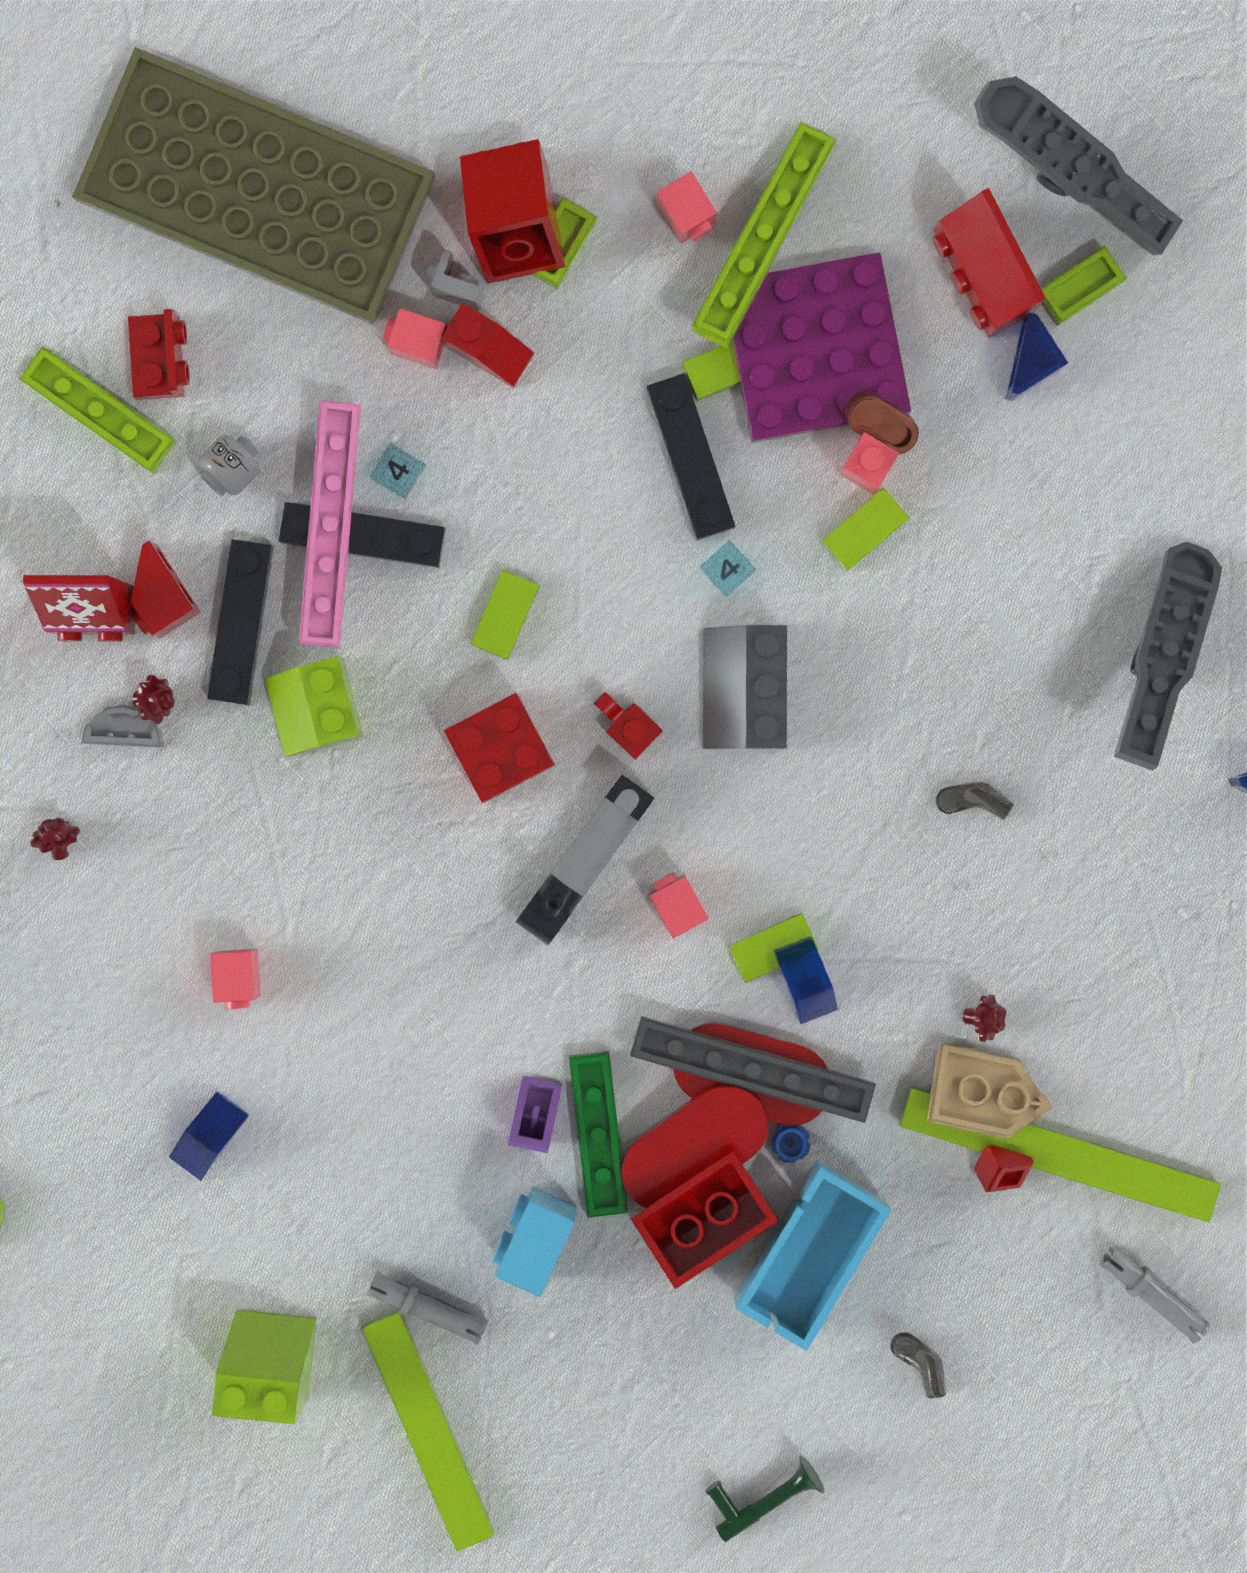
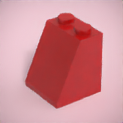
(511, 211)

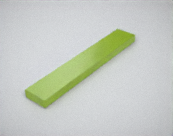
(763, 235)
(428, 1430)

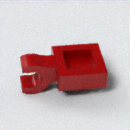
(631, 728)

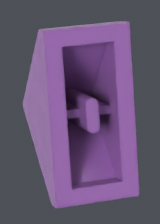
(535, 1114)

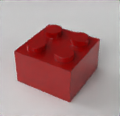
(499, 747)

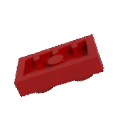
(157, 355)

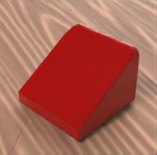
(1002, 1168)

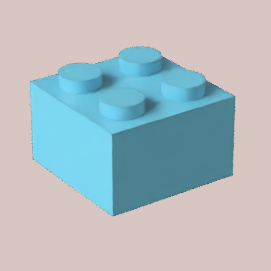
(535, 1244)

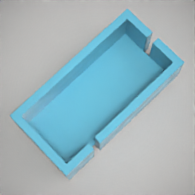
(812, 1255)

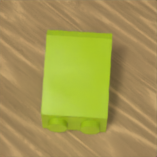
(265, 1367)

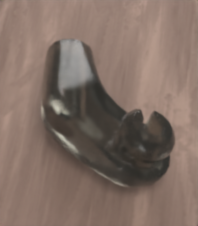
(973, 795)
(924, 1359)

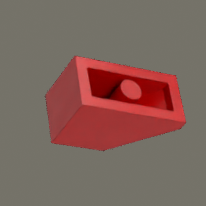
(487, 345)
(159, 594)

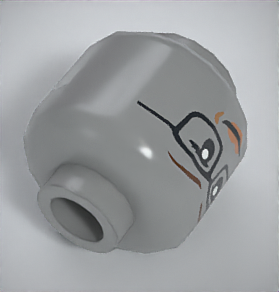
(229, 465)

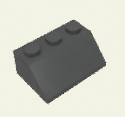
(745, 687)

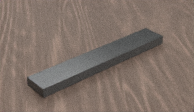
(753, 1069)

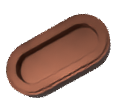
(881, 420)

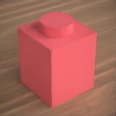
(687, 208)
(415, 338)
(869, 463)
(677, 904)
(235, 977)

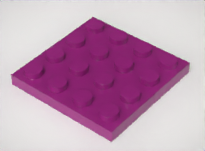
(815, 344)

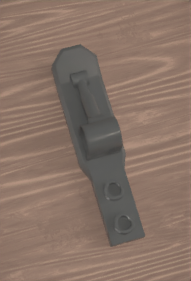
(1073, 160)
(1168, 650)

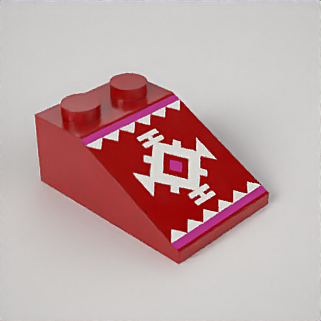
(82, 606)

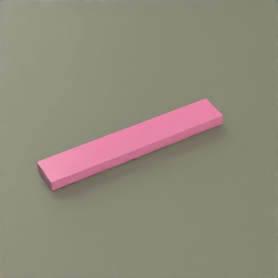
(329, 524)

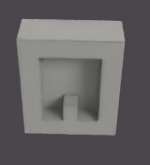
(453, 289)

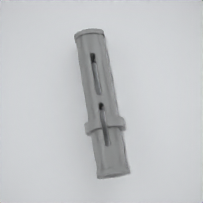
(1140, 1283)
(426, 1307)

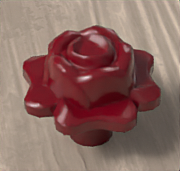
(154, 699)
(54, 837)
(986, 1017)

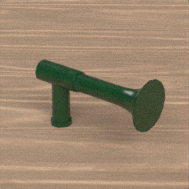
(738, 1521)

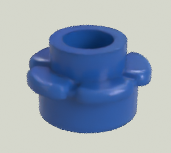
(790, 1153)

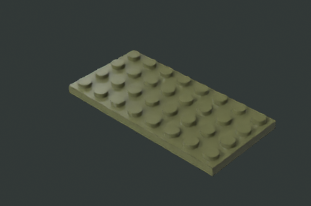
(254, 185)

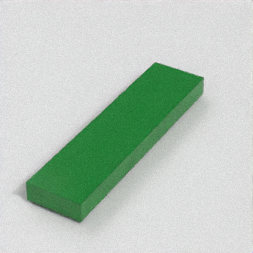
(598, 1134)

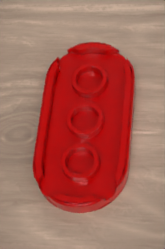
(777, 1110)
(693, 1139)

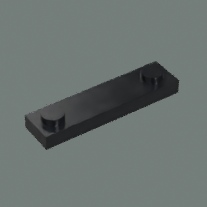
(690, 457)
(373, 536)
(240, 622)

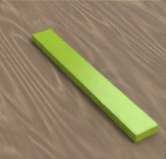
(1081, 1162)

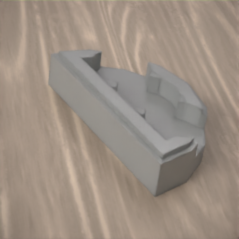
(122, 727)

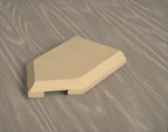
(983, 1092)

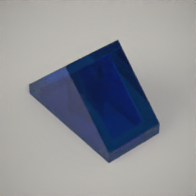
(1035, 357)
(806, 980)
(208, 1135)

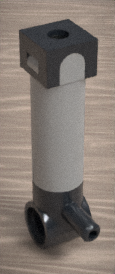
(584, 860)

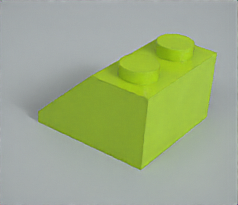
(313, 706)

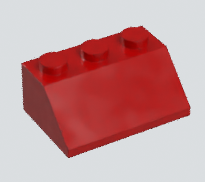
(987, 264)
(705, 1219)

